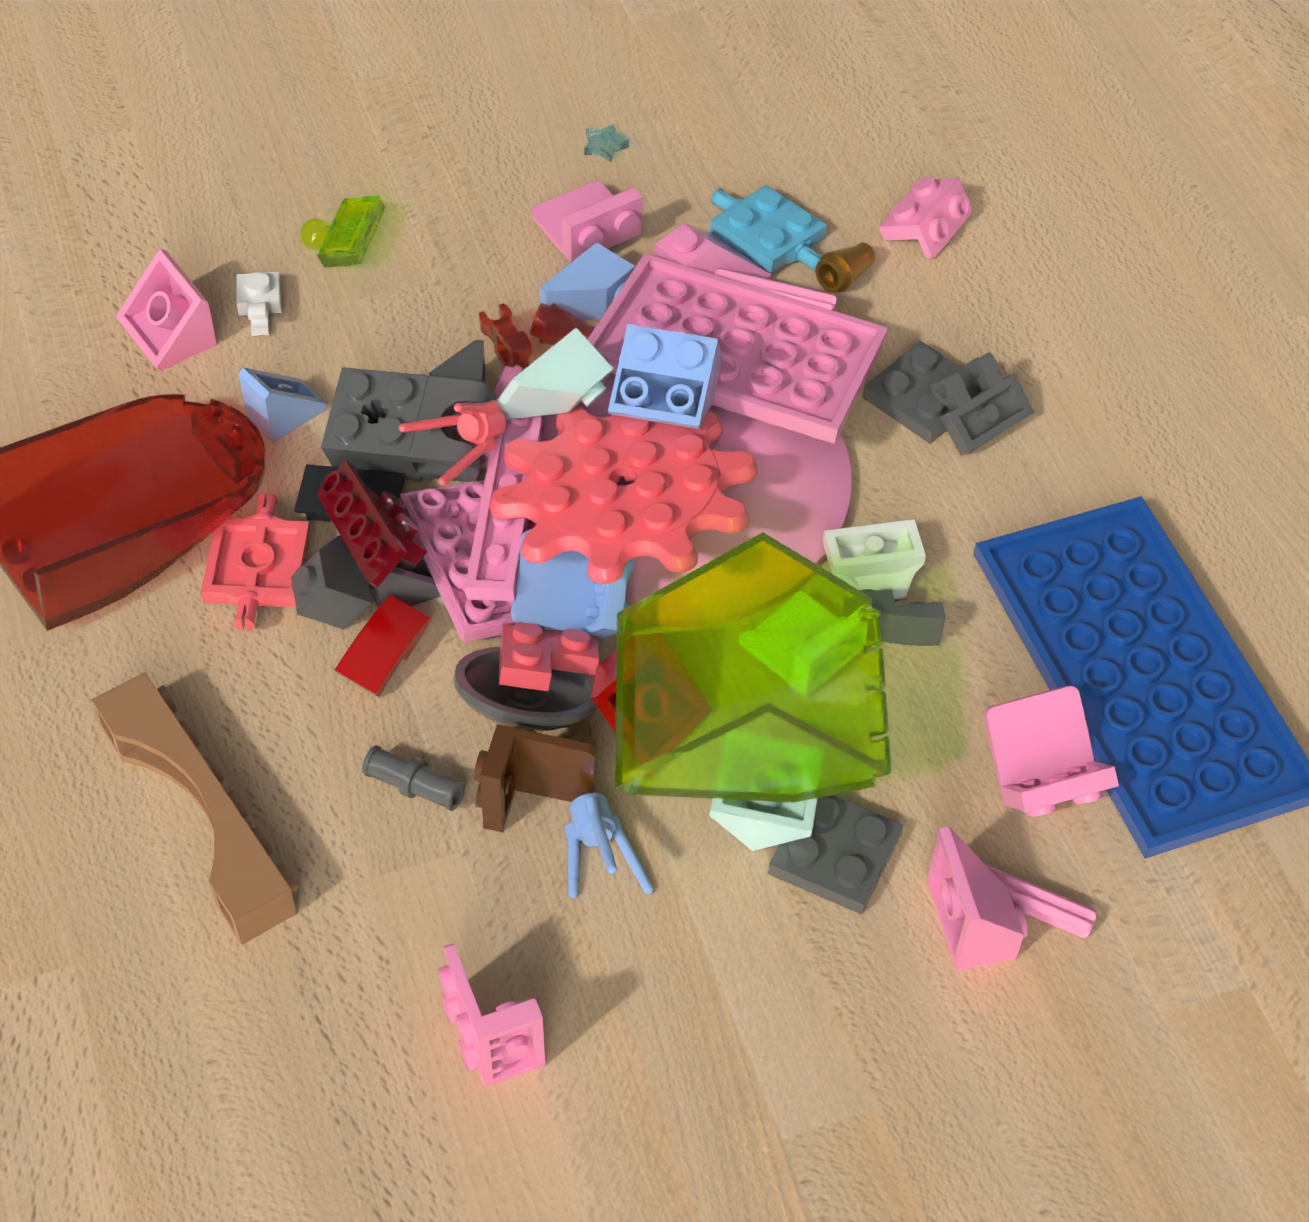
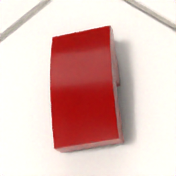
(382, 645)

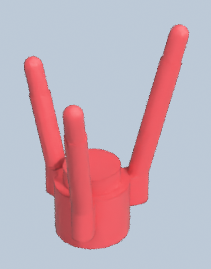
(475, 423)

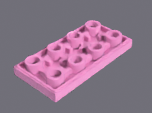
(447, 531)

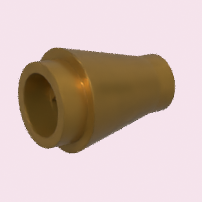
(842, 267)

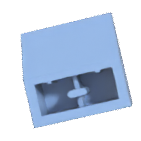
(666, 376)

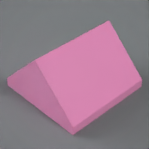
(167, 314)

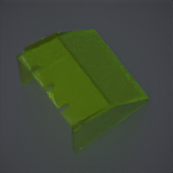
(751, 683)

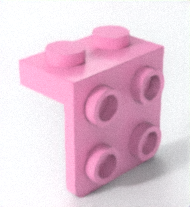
(590, 216)
(1045, 752)

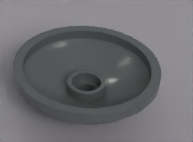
(560, 707)

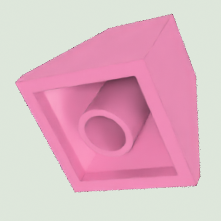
(704, 252)
(972, 906)

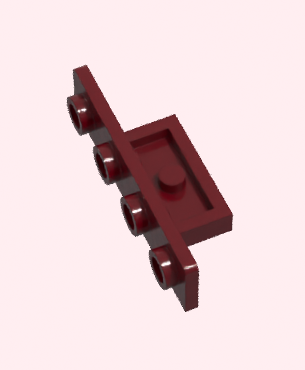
(370, 524)

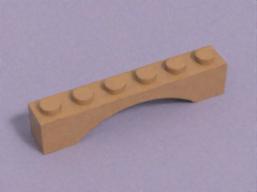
(243, 878)

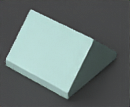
(764, 822)

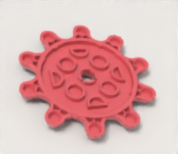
(582, 510)

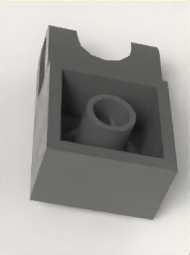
(374, 404)

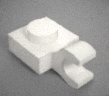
(257, 297)

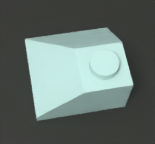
(557, 380)

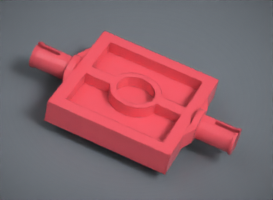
(254, 561)

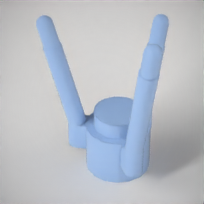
(594, 826)

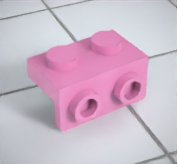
(929, 213)

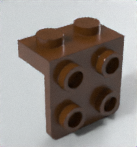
(534, 765)

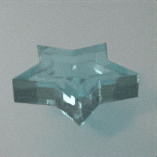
(604, 142)

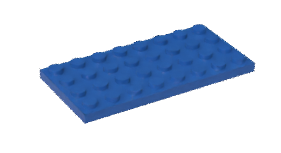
(1155, 672)

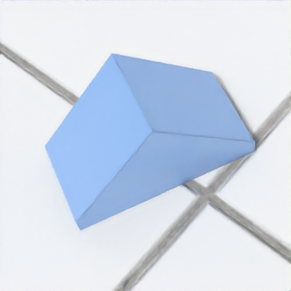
(278, 402)

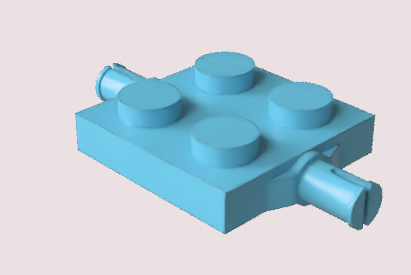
(768, 228)

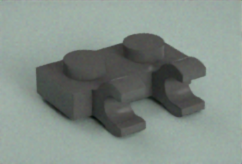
(986, 414)

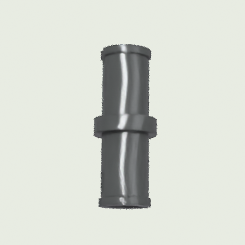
(413, 777)

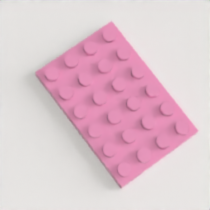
(779, 354)

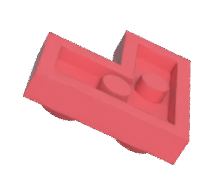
(532, 652)

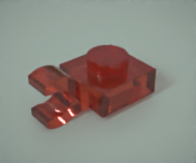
(510, 345)

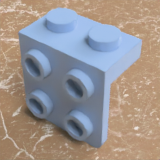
(563, 597)

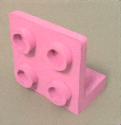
(495, 1044)

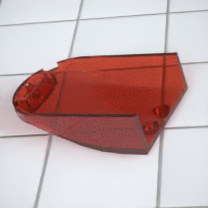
(120, 499)

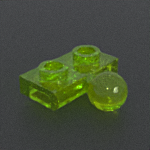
(348, 235)

